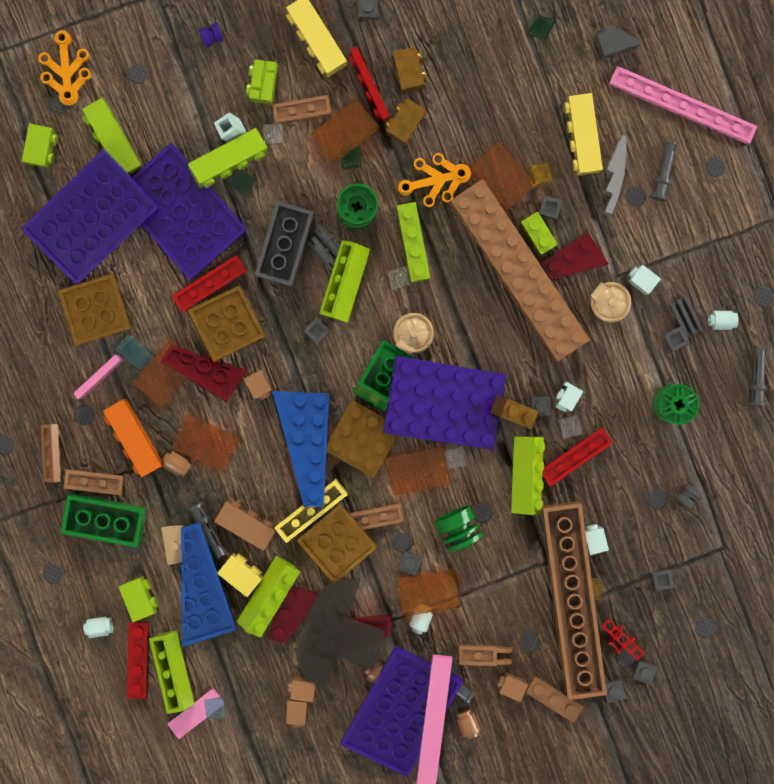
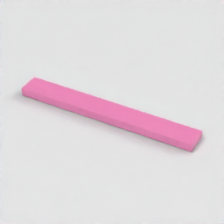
(682, 105)
(434, 719)

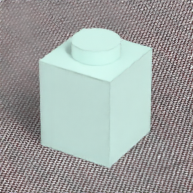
(229, 127)
(643, 279)
(595, 539)

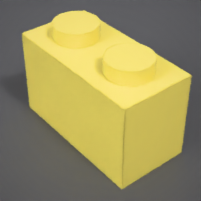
(240, 574)

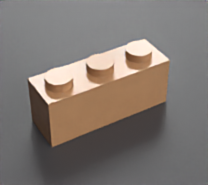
(246, 524)

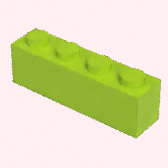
(111, 135)
(228, 158)
(413, 242)
(344, 281)
(527, 475)
(268, 596)
(171, 672)

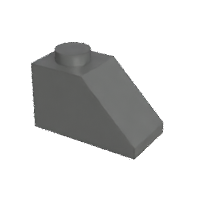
(614, 42)

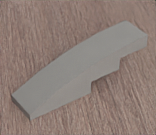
(616, 170)

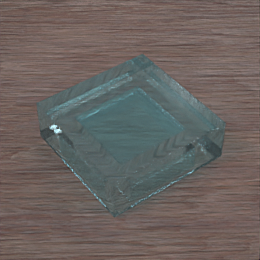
(215, 708)

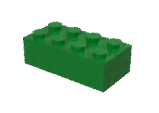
(104, 520)

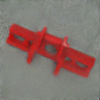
(629, 641)

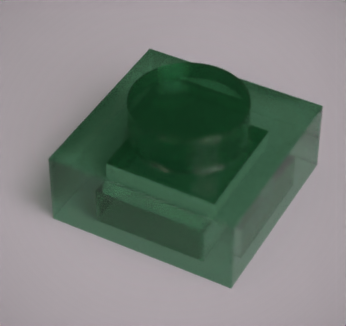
(541, 27)
(352, 159)
(242, 182)

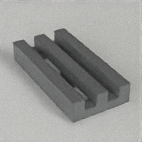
(695, 319)

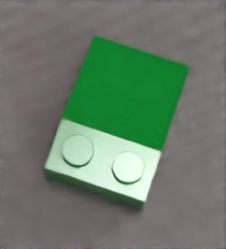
(376, 379)

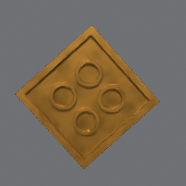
(94, 309)
(226, 323)
(361, 439)
(337, 543)

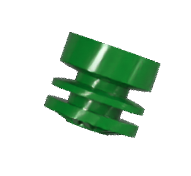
(357, 195)
(664, 405)
(457, 526)

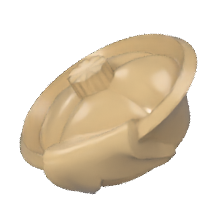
(610, 301)
(413, 333)

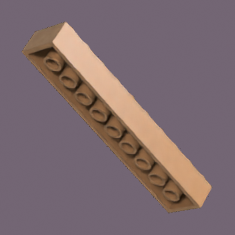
(519, 270)
(573, 600)

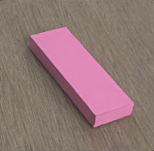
(95, 379)
(192, 716)

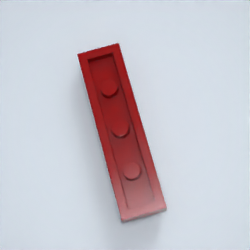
(365, 78)
(209, 283)
(576, 456)
(137, 660)

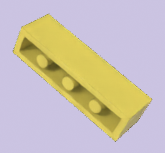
(317, 37)
(584, 134)
(305, 516)

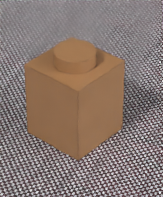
(258, 385)
(512, 686)
(301, 689)
(296, 713)

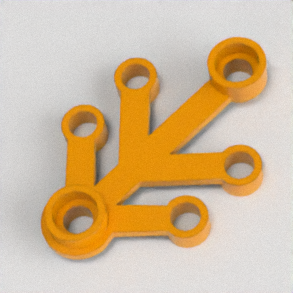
(66, 71)
(437, 179)

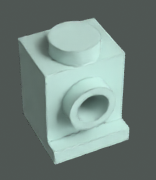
(568, 397)

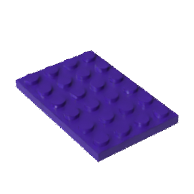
(90, 216)
(191, 220)
(443, 403)
(393, 713)

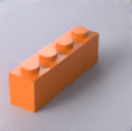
(133, 438)

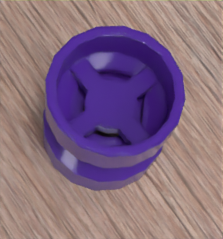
(211, 34)

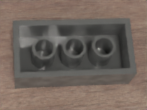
(284, 244)

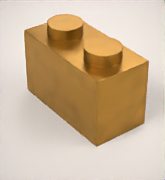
(408, 69)
(405, 121)
(514, 411)

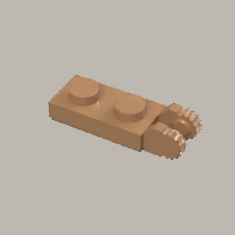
(482, 655)

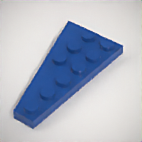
(306, 432)
(202, 594)

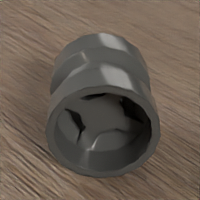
(689, 496)

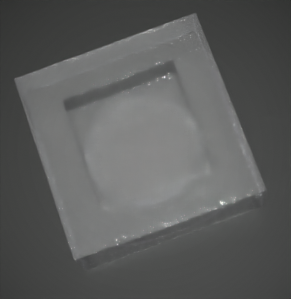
(273, 134)
(399, 278)
(570, 426)
(455, 457)

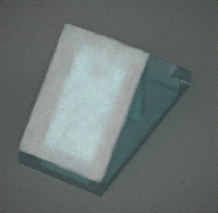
(134, 351)

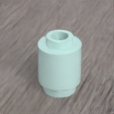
(723, 320)
(420, 622)
(98, 627)

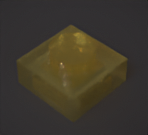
(541, 173)
(597, 589)

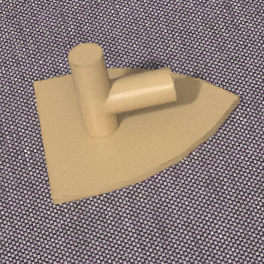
(172, 543)

